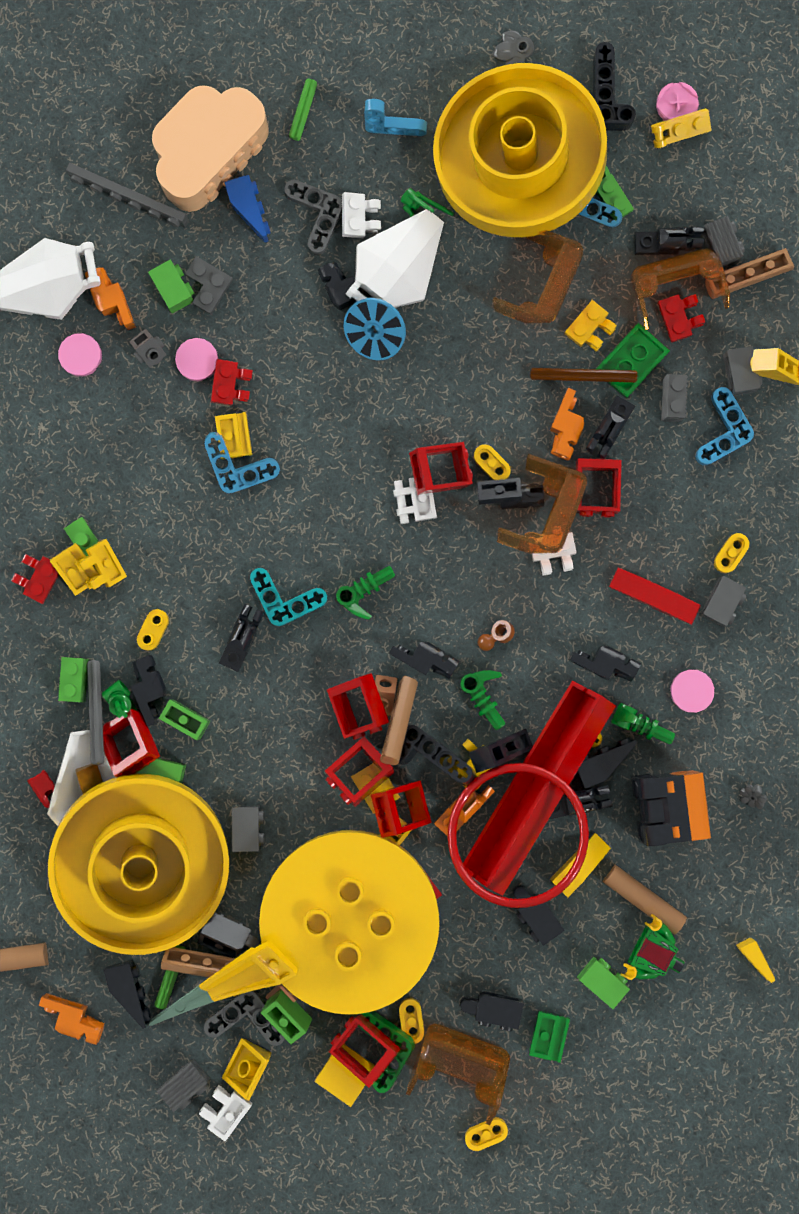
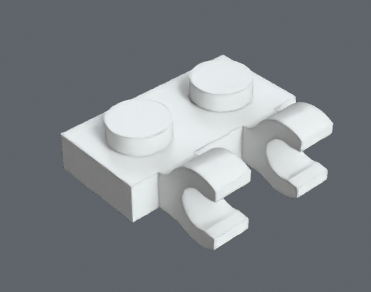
(353, 215)
(568, 549)
(229, 1115)

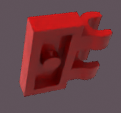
(675, 317)
(224, 383)
(41, 581)

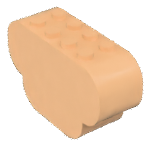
(206, 143)

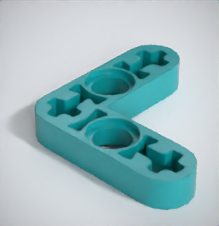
(278, 605)

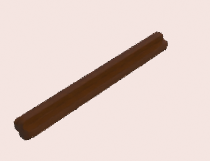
(583, 375)

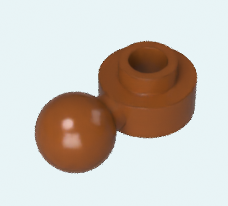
(487, 641)

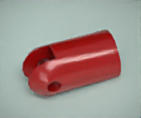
(42, 787)

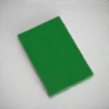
(635, 352)

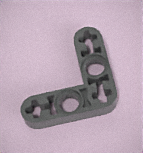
(322, 207)
(251, 1012)

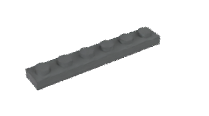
(135, 200)

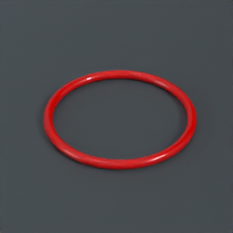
(583, 844)

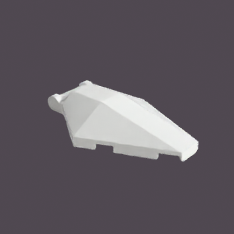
(398, 261)
(47, 279)
(67, 786)

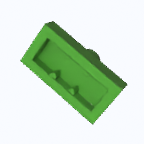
(81, 534)

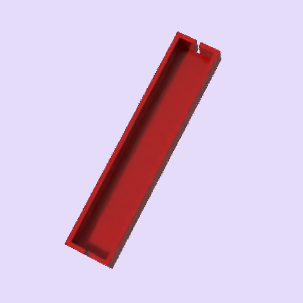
(533, 798)

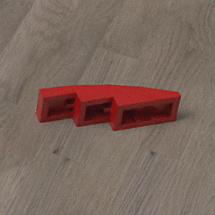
(655, 596)

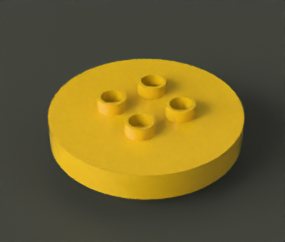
(520, 149)
(138, 864)
(351, 920)

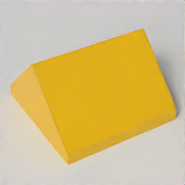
(246, 1068)

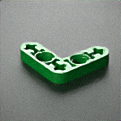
(403, 1055)

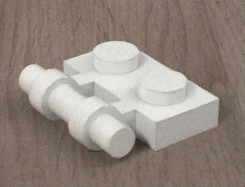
(422, 507)

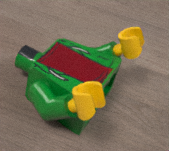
(653, 953)

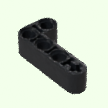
(607, 87)
(436, 757)

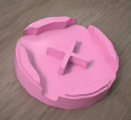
(676, 100)
(80, 354)
(196, 359)
(692, 691)

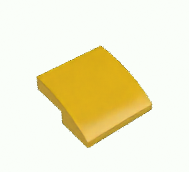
(341, 1081)

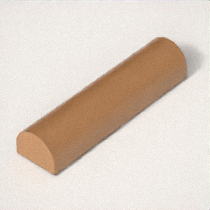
(752, 272)
(399, 721)
(644, 899)
(23, 957)
(193, 962)

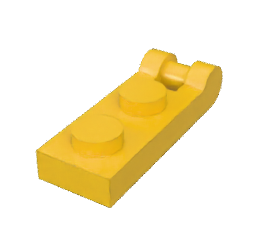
(681, 127)

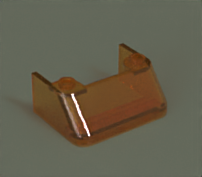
(565, 259)
(649, 276)
(568, 489)
(466, 1060)

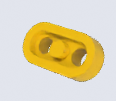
(492, 463)
(730, 553)
(154, 630)
(412, 1019)
(487, 1135)

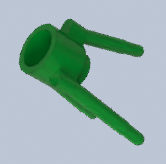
(413, 200)

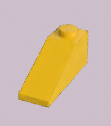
(775, 365)
(596, 851)

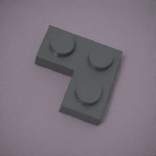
(213, 283)

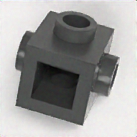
(148, 348)

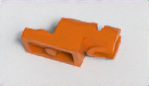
(111, 299)
(567, 426)
(473, 803)
(72, 1019)

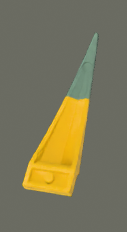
(250, 971)

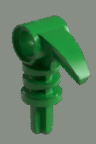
(363, 587)
(118, 699)
(482, 701)
(626, 717)

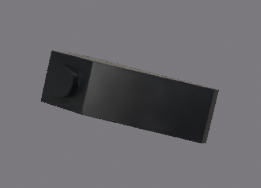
(501, 750)

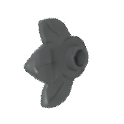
(510, 48)

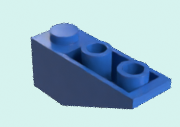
(244, 203)

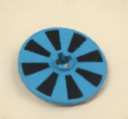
(388, 323)

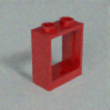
(602, 465)
(422, 471)
(344, 711)
(138, 760)
(346, 795)
(384, 802)
(351, 1063)

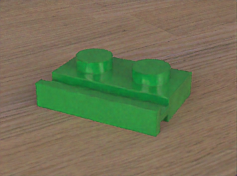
(549, 1036)

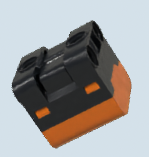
(671, 807)

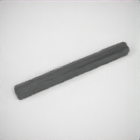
(95, 712)

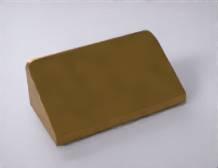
(88, 777)

